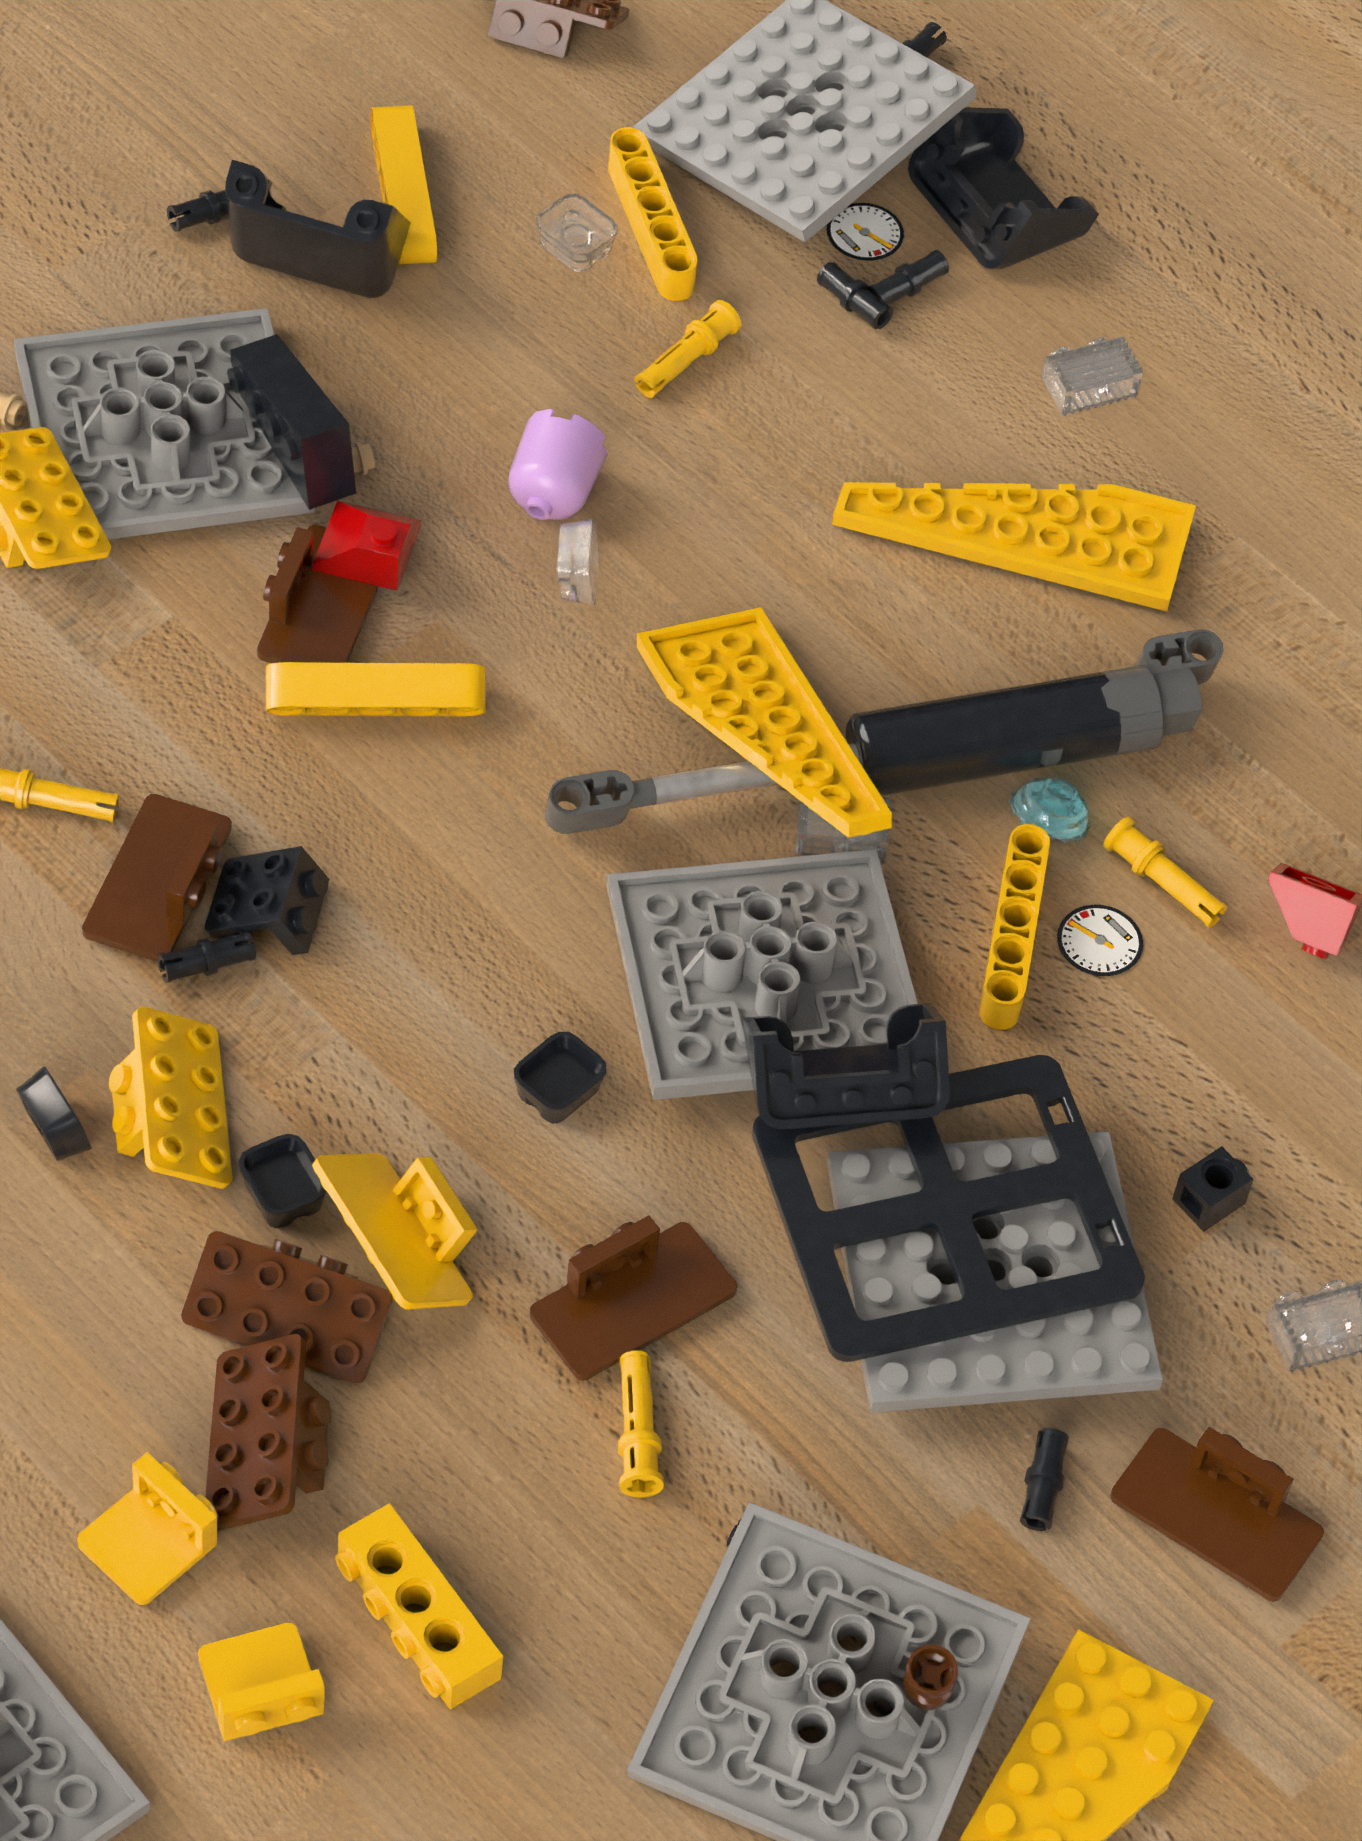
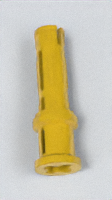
(699, 339)
(25, 789)
(1149, 860)
(639, 1442)

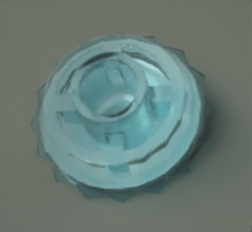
(1053, 807)

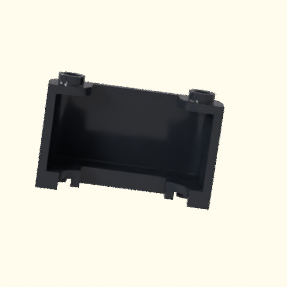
(986, 196)
(350, 258)
(850, 1083)

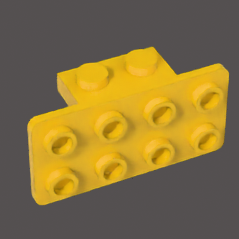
(43, 505)
(173, 1099)
(404, 1225)

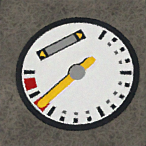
(865, 232)
(1100, 940)

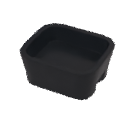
(559, 1076)
(53, 1115)
(282, 1179)

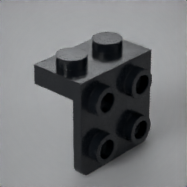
(270, 891)

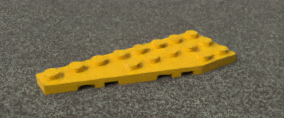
(1086, 539)
(755, 698)
(1090, 1750)

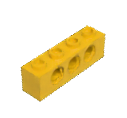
(387, 1541)

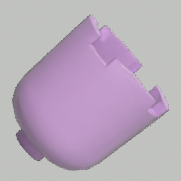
(556, 465)

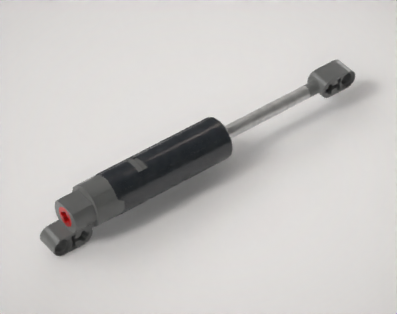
(957, 735)

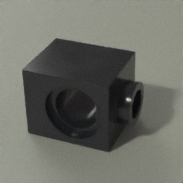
(1206, 1203)

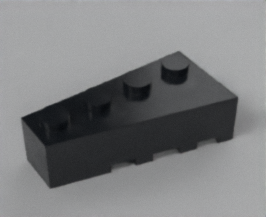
(296, 420)

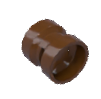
(934, 1667)

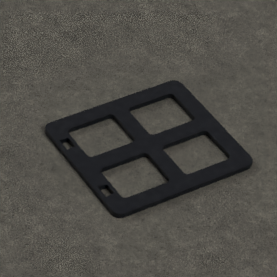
(949, 1210)

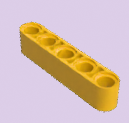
(404, 178)
(652, 214)
(375, 689)
(1024, 870)

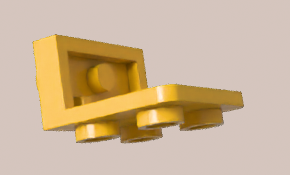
(151, 1532)
(261, 1681)

